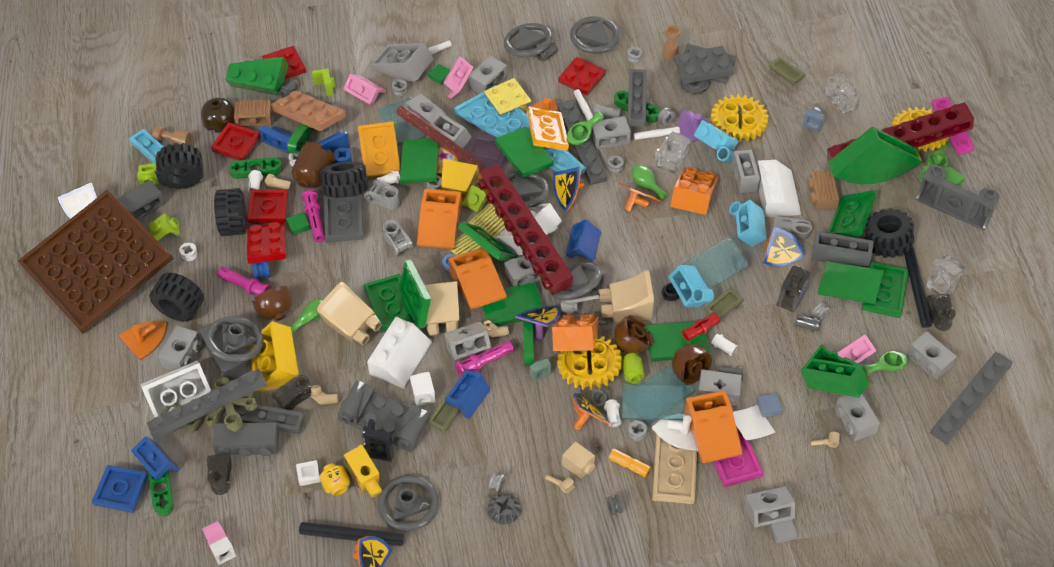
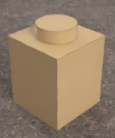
(578, 460)

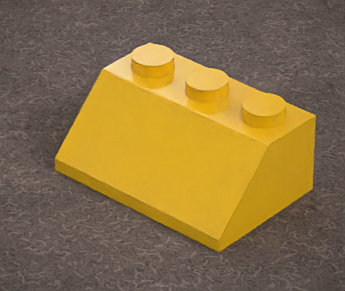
(277, 357)

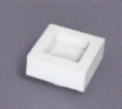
(308, 473)

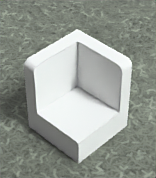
(422, 389)

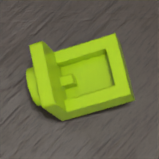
(323, 77)
(146, 173)
(475, 199)
(163, 226)

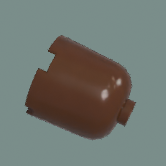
(309, 163)

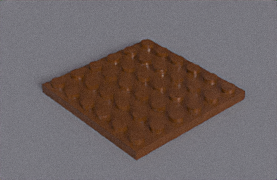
(95, 260)

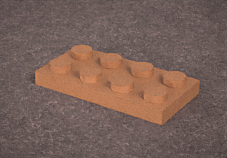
(308, 110)

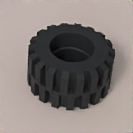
(179, 166)
(344, 179)
(230, 212)
(890, 232)
(176, 297)

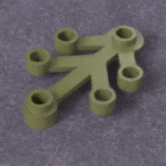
(232, 420)

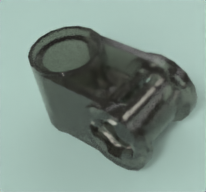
(941, 311)
(292, 393)
(219, 473)

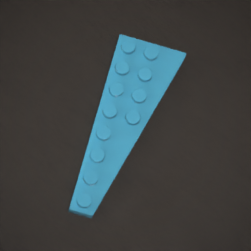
(484, 115)

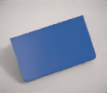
(275, 137)
(335, 141)
(583, 240)
(468, 392)
(153, 458)

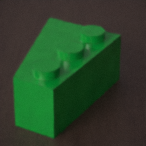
(258, 75)
(834, 374)

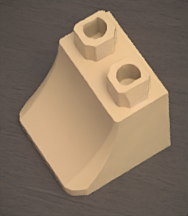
(628, 298)
(443, 307)
(348, 314)

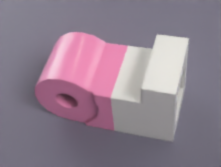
(218, 542)

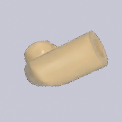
(272, 181)
(494, 331)
(321, 398)

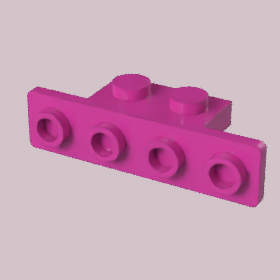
(960, 142)

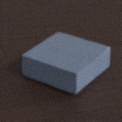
(769, 405)

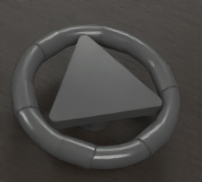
(594, 35)
(528, 39)
(527, 189)
(580, 283)
(234, 339)
(408, 503)

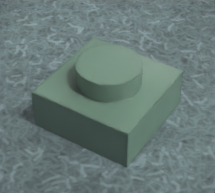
(540, 369)

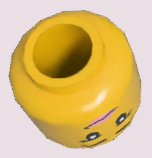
(334, 479)

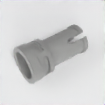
(608, 112)

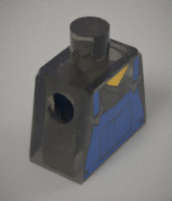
(797, 282)

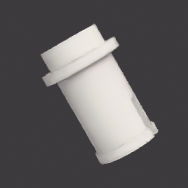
(391, 178)
(255, 179)
(724, 344)
(611, 408)

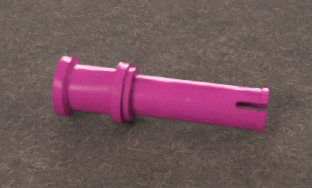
(313, 208)
(251, 285)
(476, 362)

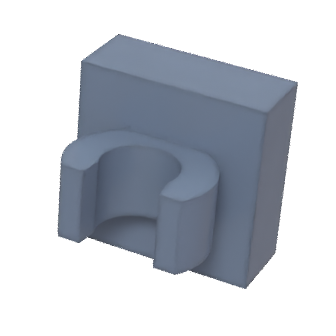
(813, 119)

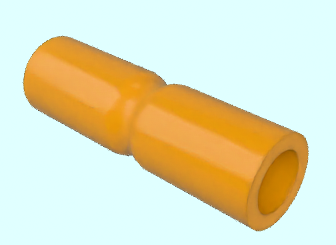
(630, 463)

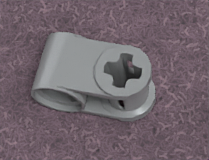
(383, 195)
(397, 239)

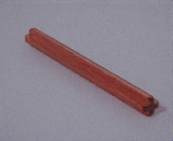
(438, 137)

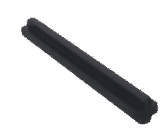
(918, 288)
(349, 533)

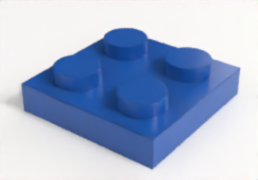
(120, 488)

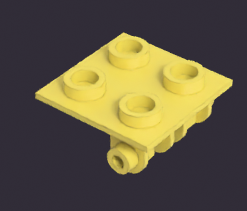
(508, 96)

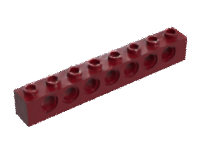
(924, 128)
(525, 229)

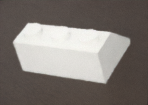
(777, 189)
(546, 218)
(399, 353)
(176, 386)

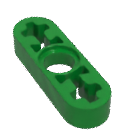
(621, 102)
(299, 138)
(243, 164)
(528, 343)
(166, 494)

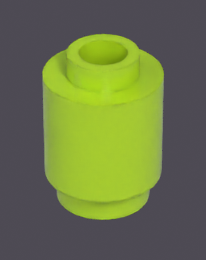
(633, 368)

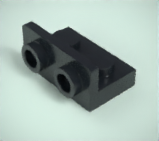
(377, 442)

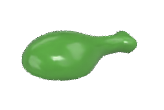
(582, 130)
(938, 157)
(645, 178)
(308, 313)
(889, 361)

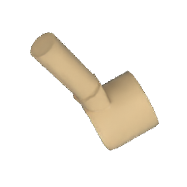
(832, 441)
(566, 485)

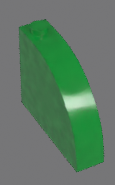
(874, 159)

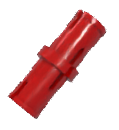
(701, 327)

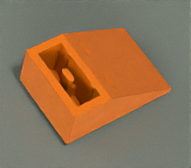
(694, 190)
(439, 219)
(476, 278)
(575, 333)
(713, 426)

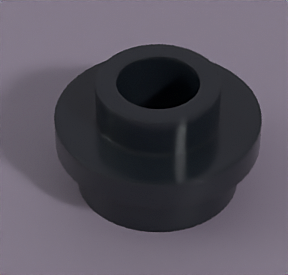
(669, 288)

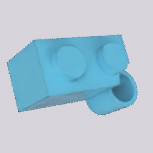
(717, 139)
(749, 222)
(690, 286)

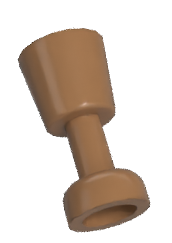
(671, 46)
(176, 137)

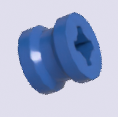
(342, 155)
(261, 270)

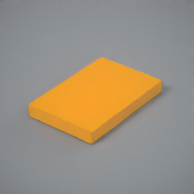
(547, 128)
(379, 149)

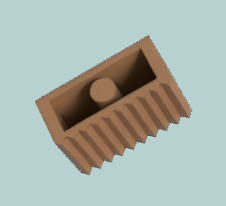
(253, 113)
(823, 190)

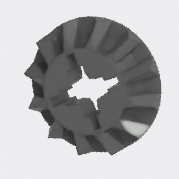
(701, 86)
(507, 516)

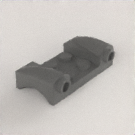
(956, 200)
(400, 420)

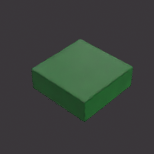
(438, 74)
(298, 223)

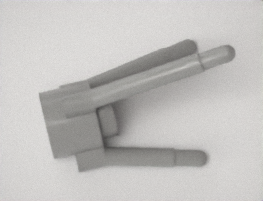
(571, 306)

